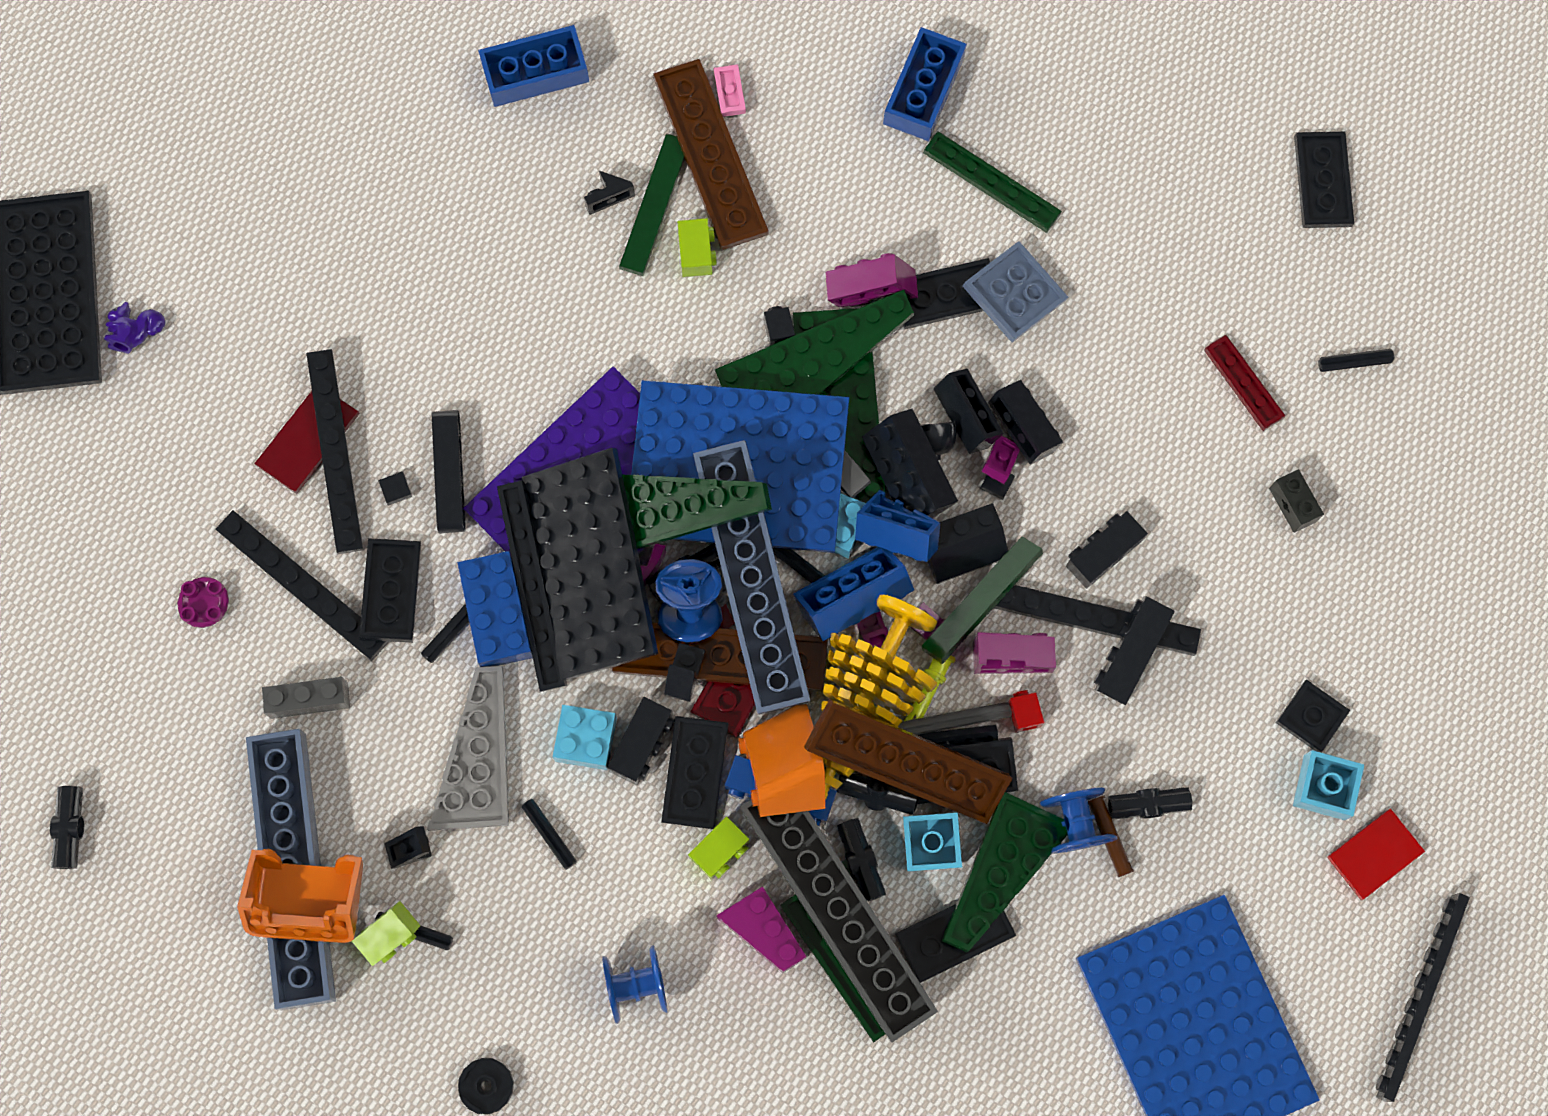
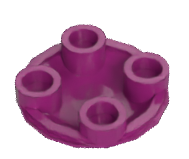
(202, 602)

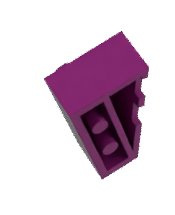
(870, 280)
(1013, 653)
(763, 929)

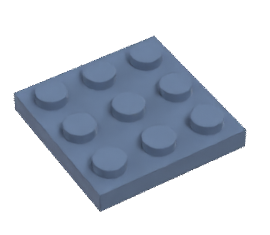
(1015, 291)

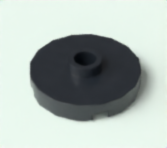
(471, 1086)

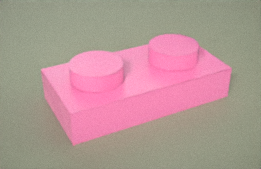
(729, 90)

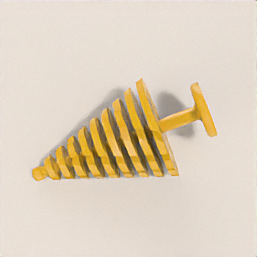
(876, 670)

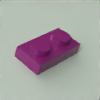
(1001, 459)

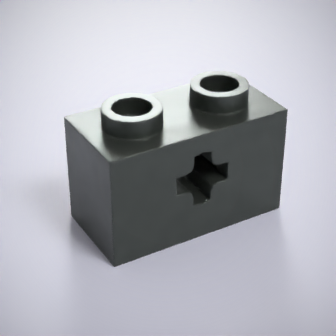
(1296, 501)

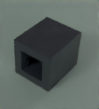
(778, 324)

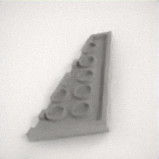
(476, 771)

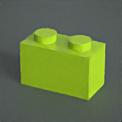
(695, 247)
(719, 849)
(387, 933)

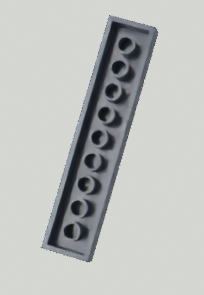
(755, 591)
(288, 826)

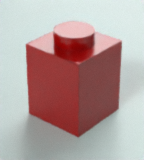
(1025, 711)

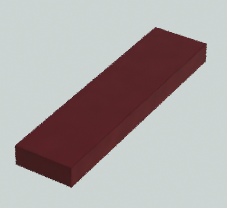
(1244, 383)

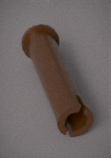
(1106, 826)

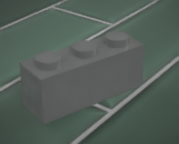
(306, 697)

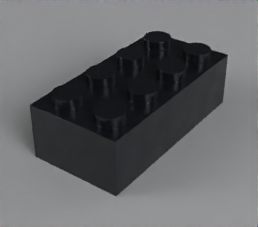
(909, 464)

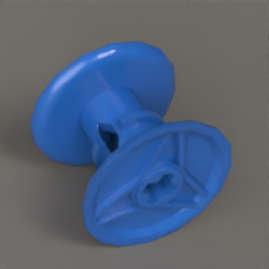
(689, 600)
(1078, 820)
(634, 984)

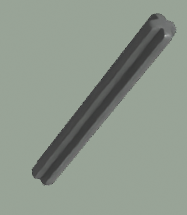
(957, 719)

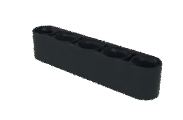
(448, 471)

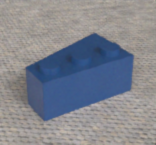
(896, 528)

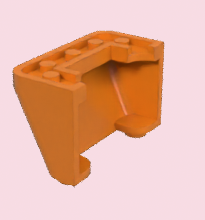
(783, 770)
(300, 899)

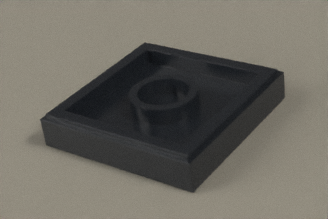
(1312, 716)

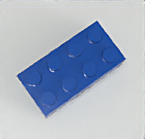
(534, 65)
(924, 84)
(852, 592)
(494, 610)

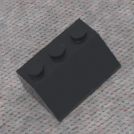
(968, 544)

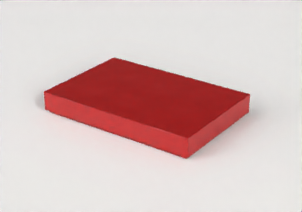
(1375, 854)

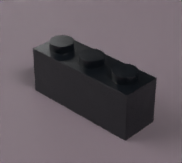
(968, 410)
(1025, 421)
(1105, 548)
(641, 741)

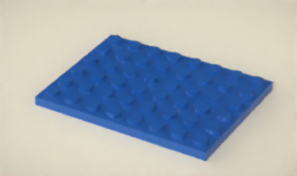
(791, 442)
(1197, 1019)

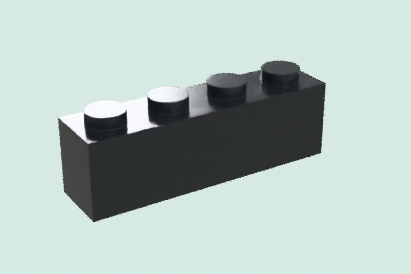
(1134, 650)

